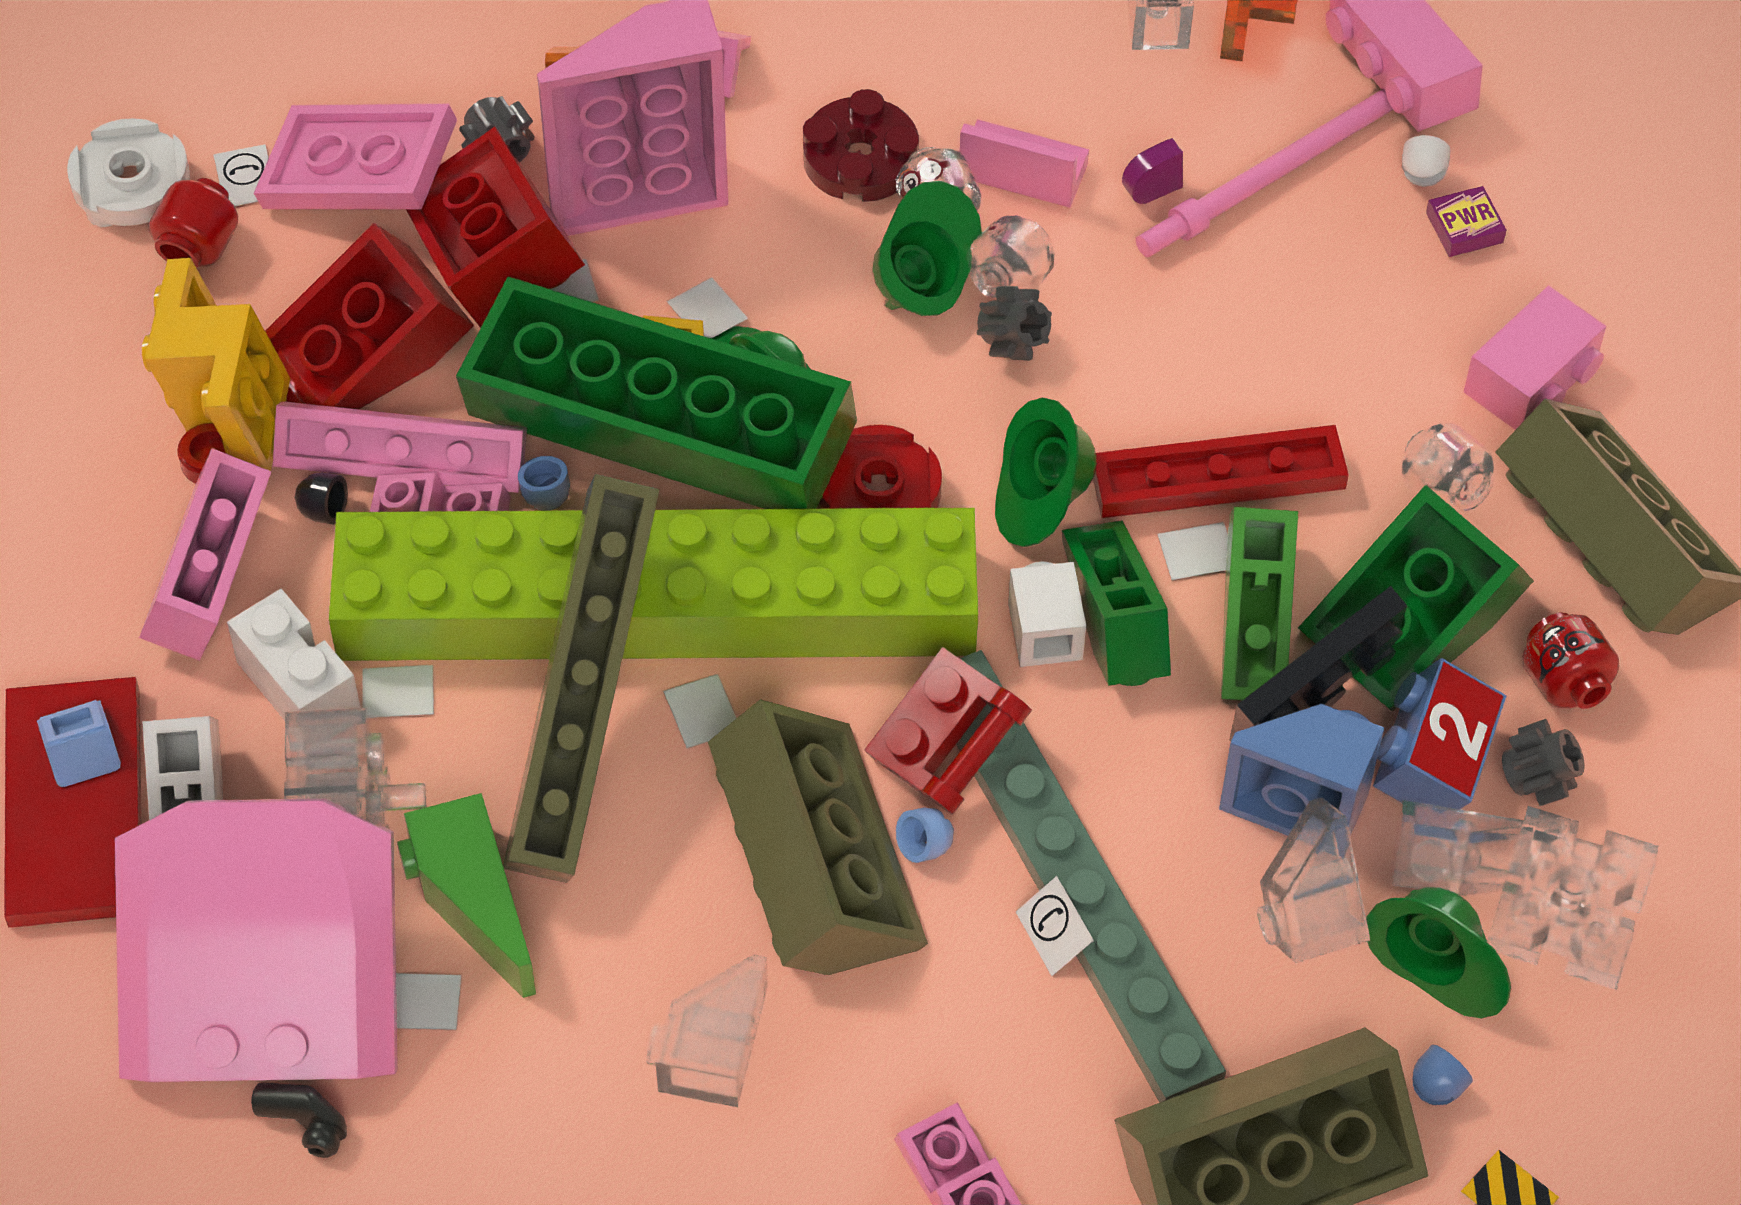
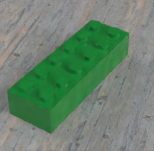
(657, 398)

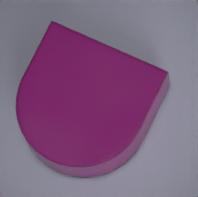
(1154, 172)

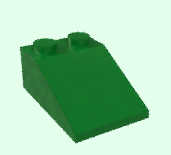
(1445, 574)

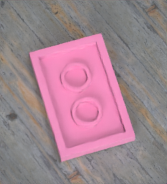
(356, 156)

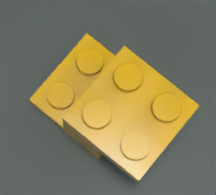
(215, 364)

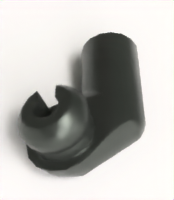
(308, 1107)

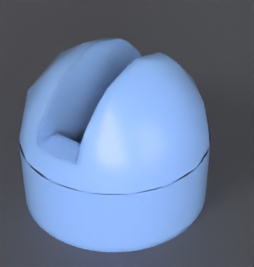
(923, 825)

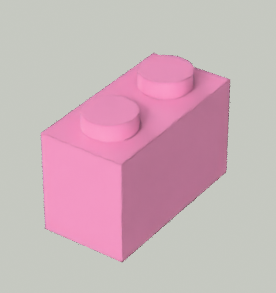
(1535, 358)

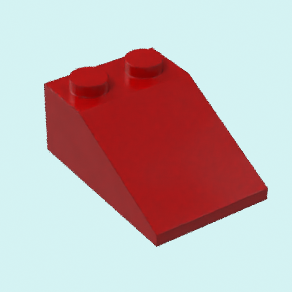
(491, 225)
(366, 325)

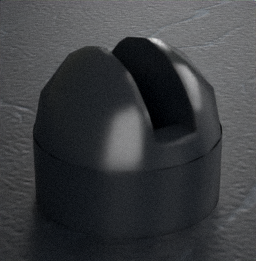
(321, 497)

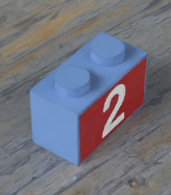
(1438, 737)

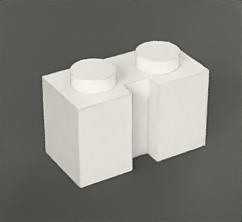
(280, 657)

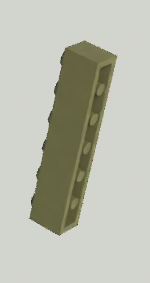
(581, 679)

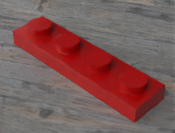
(1219, 471)

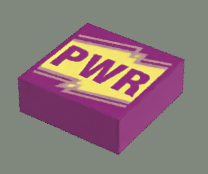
(1466, 221)

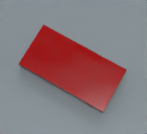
(64, 837)

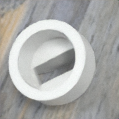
(1425, 160)

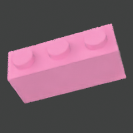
(1410, 56)
(205, 555)

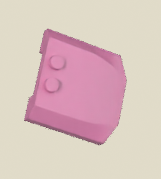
(256, 944)

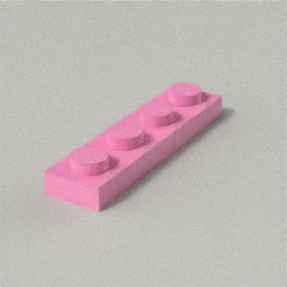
(395, 443)

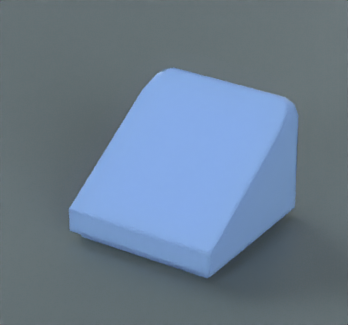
(79, 743)

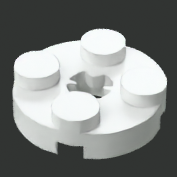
(121, 144)

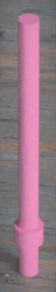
(1195, 215)

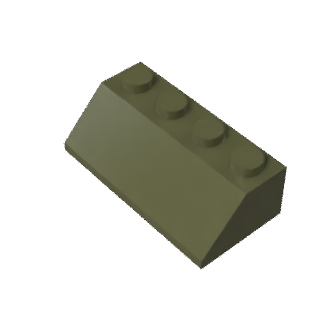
(1620, 518)
(814, 840)
(1288, 1132)

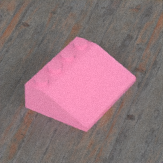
(637, 121)

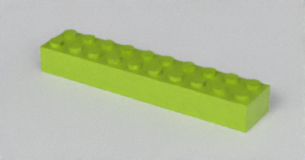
(705, 590)

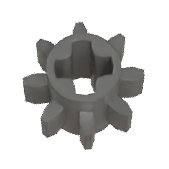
(510, 121)
(1014, 323)
(1543, 762)

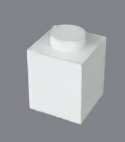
(1046, 613)

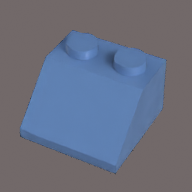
(1299, 759)

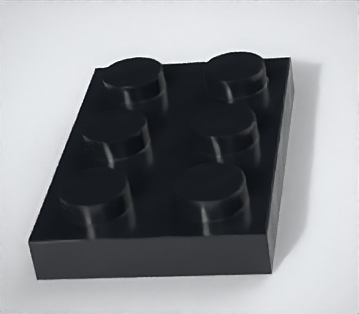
(1318, 674)

